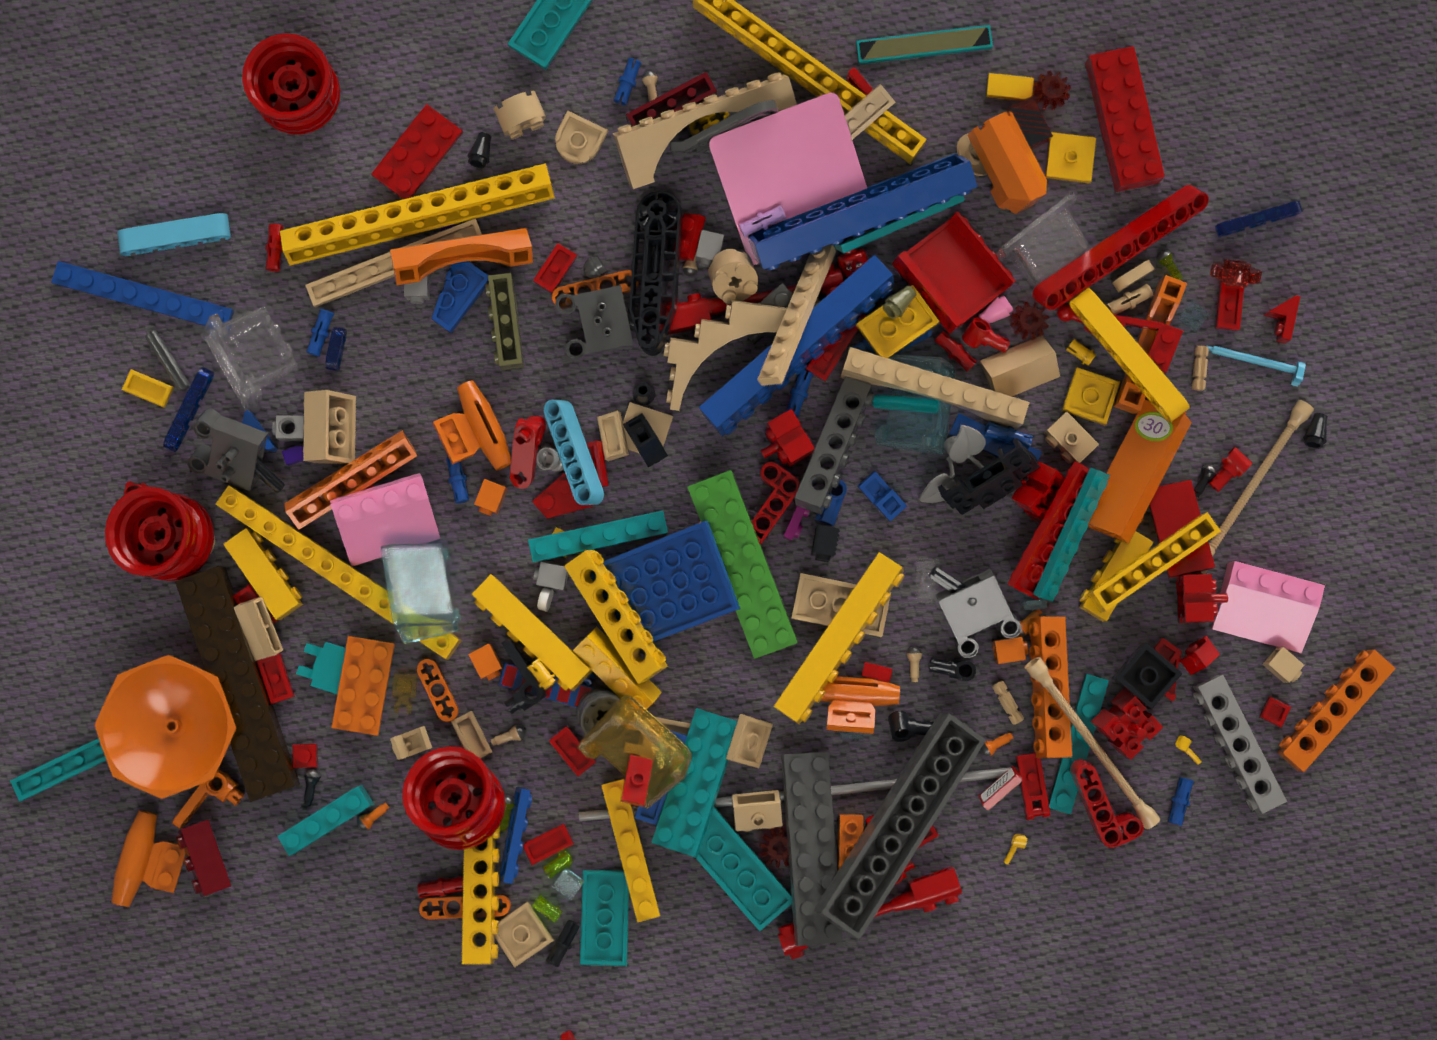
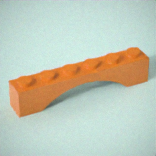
(418, 261)
(1162, 309)

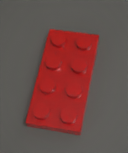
(417, 153)

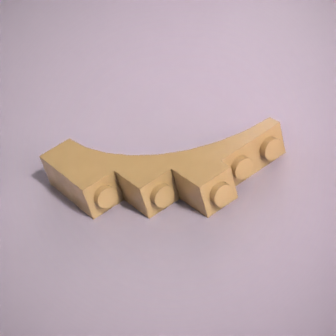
(744, 319)

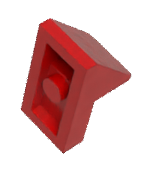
(1287, 314)

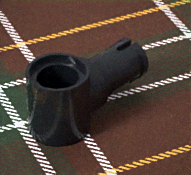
(952, 668)
(904, 728)

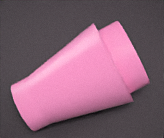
(997, 310)

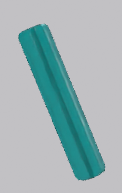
(906, 404)

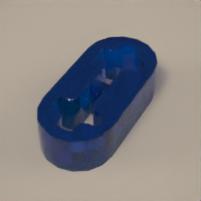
(335, 349)

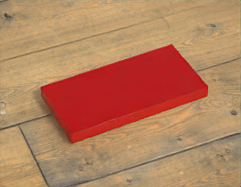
(1171, 510)

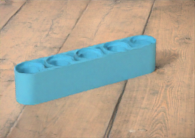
(173, 233)
(581, 460)

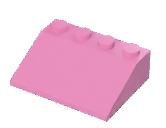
(384, 516)
(1268, 606)

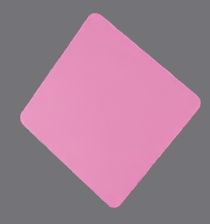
(788, 160)

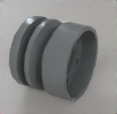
(590, 704)

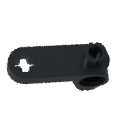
(519, 697)

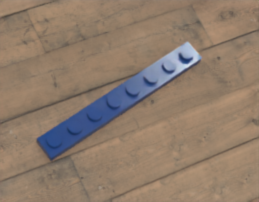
(137, 294)

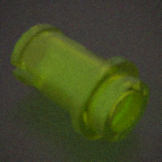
(558, 864)
(547, 909)

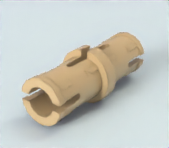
(1142, 294)

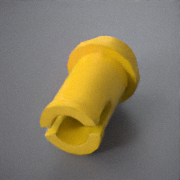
(1081, 352)
(541, 674)

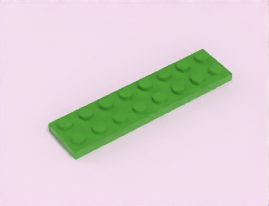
(759, 600)

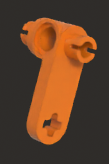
(227, 792)

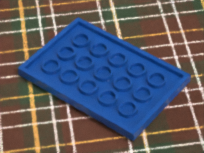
(674, 581)

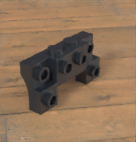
(991, 481)

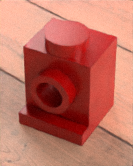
(1199, 655)

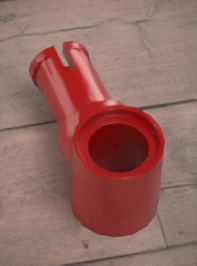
(980, 333)
(1232, 466)

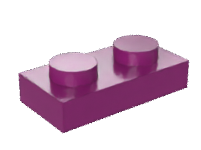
(794, 527)

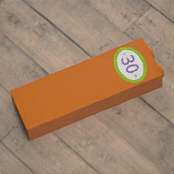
(1137, 472)

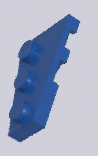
(461, 290)

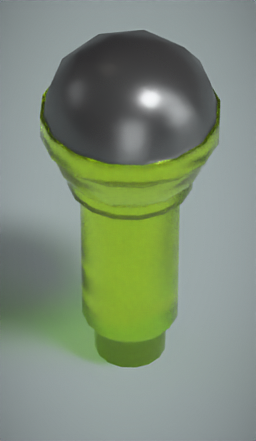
(1166, 259)
(510, 803)

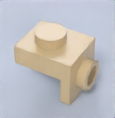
(411, 743)

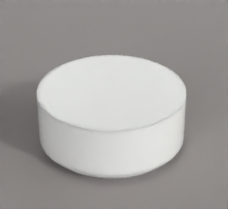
(545, 599)

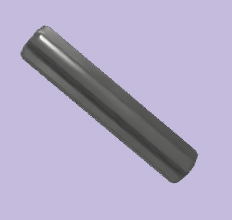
(167, 360)

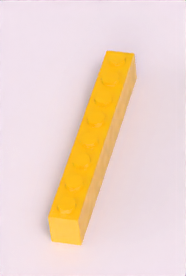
(839, 638)

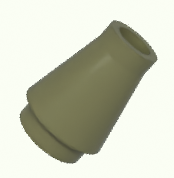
(898, 303)

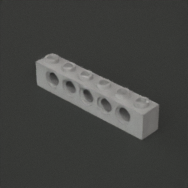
(1271, 794)

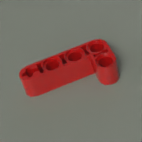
(778, 494)
(1099, 802)

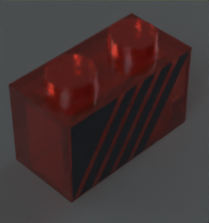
(1031, 122)

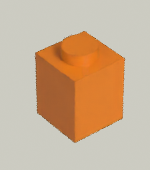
(490, 497)
(1010, 650)
(486, 662)

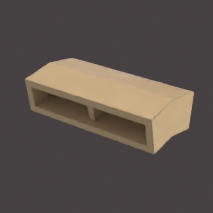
(258, 628)

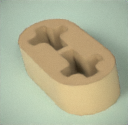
(1133, 276)

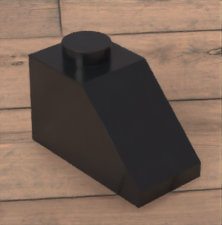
(645, 440)

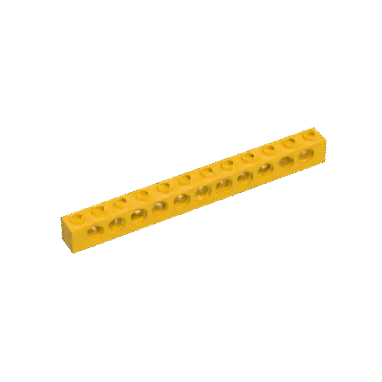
(807, 71)
(416, 214)
(321, 561)

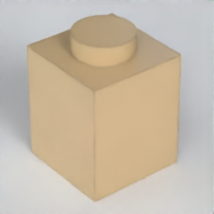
(1284, 665)

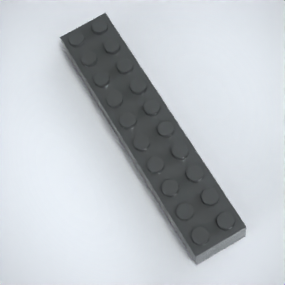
(899, 825)

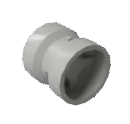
(549, 459)

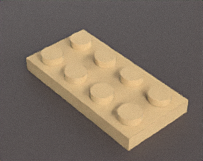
(821, 599)

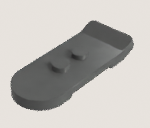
(701, 141)

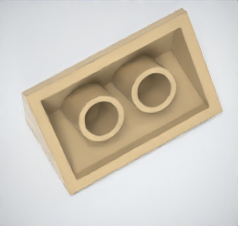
(1021, 367)

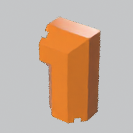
(1009, 163)

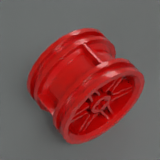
(272, 56)
(182, 522)
(421, 790)

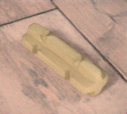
(1200, 368)
(1008, 702)

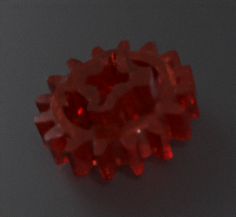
(1235, 273)

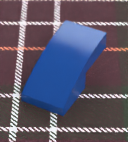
(882, 496)

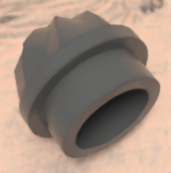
(594, 267)

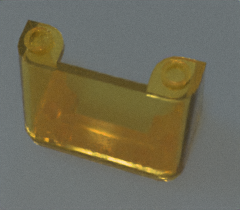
(634, 731)

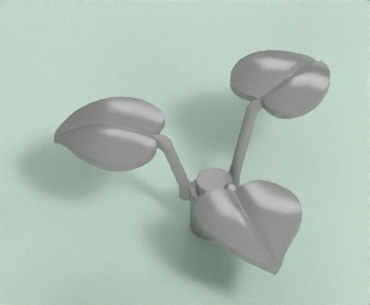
(959, 448)

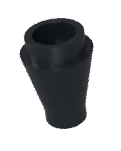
(480, 151)
(646, 398)
(1317, 431)

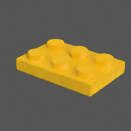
(891, 335)

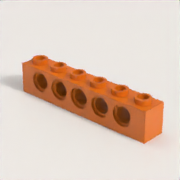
(350, 479)
(1056, 653)
(1378, 671)

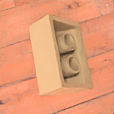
(329, 427)

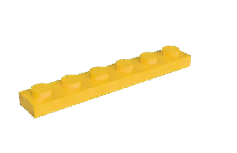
(631, 852)

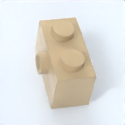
(1070, 439)
(757, 810)

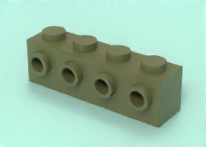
(506, 321)

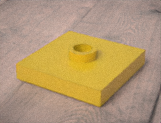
(1070, 157)
(1090, 396)

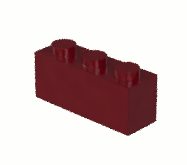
(203, 858)

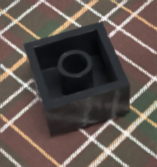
(1147, 675)

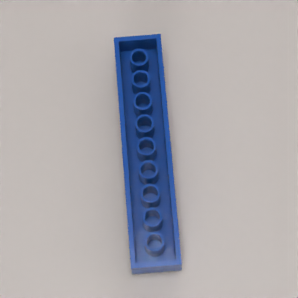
(863, 211)
(826, 322)

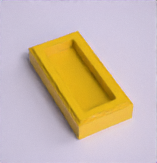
(1009, 87)
(147, 388)

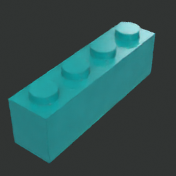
(325, 820)

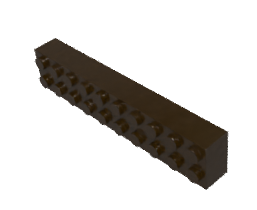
(226, 654)

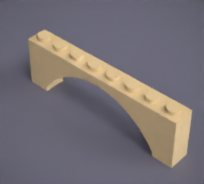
(644, 143)
(980, 401)

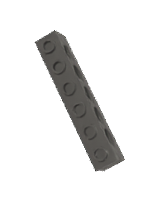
(850, 392)

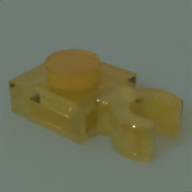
(404, 687)

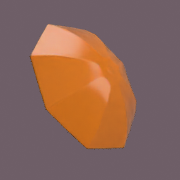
(165, 726)

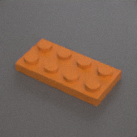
(363, 685)

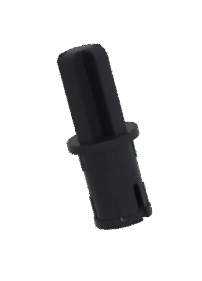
(563, 943)

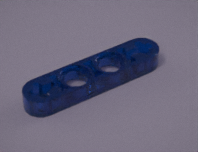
(1258, 218)
(188, 409)

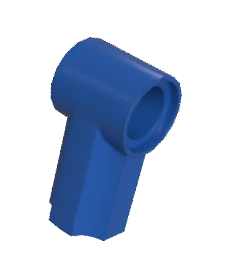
(830, 515)

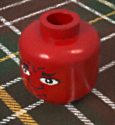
(851, 261)

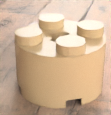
(520, 114)
(733, 275)

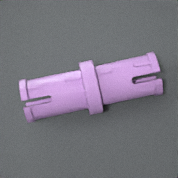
(762, 221)

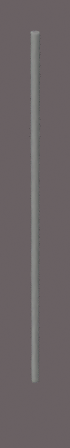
(835, 790)

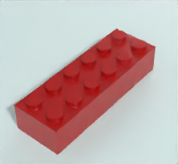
(1124, 119)

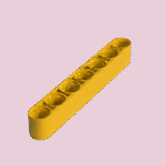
(1129, 355)

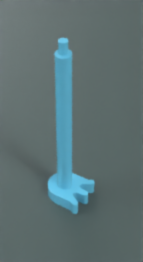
(1297, 371)

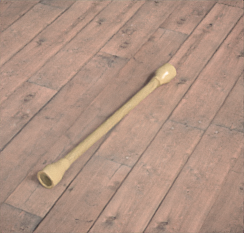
(1299, 414)
(1039, 671)

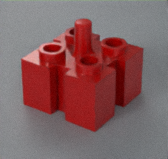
(787, 439)
(1038, 491)
(1196, 599)
(1126, 724)

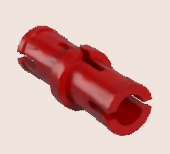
(274, 248)
(955, 351)
(440, 887)

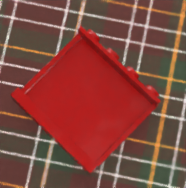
(954, 272)

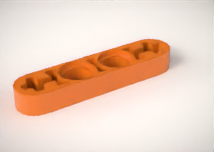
(593, 284)
(436, 914)

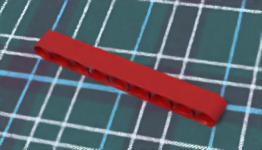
(1120, 247)

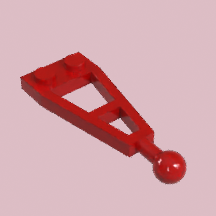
(1163, 345)

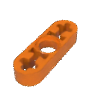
(428, 687)

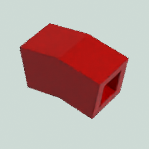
(877, 672)

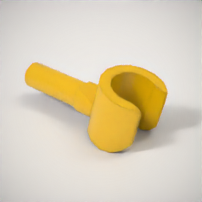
(1183, 744)
(1017, 841)

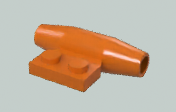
(473, 430)
(854, 702)
(145, 861)

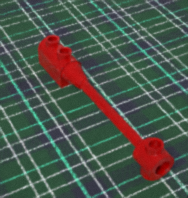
(698, 308)
(927, 892)

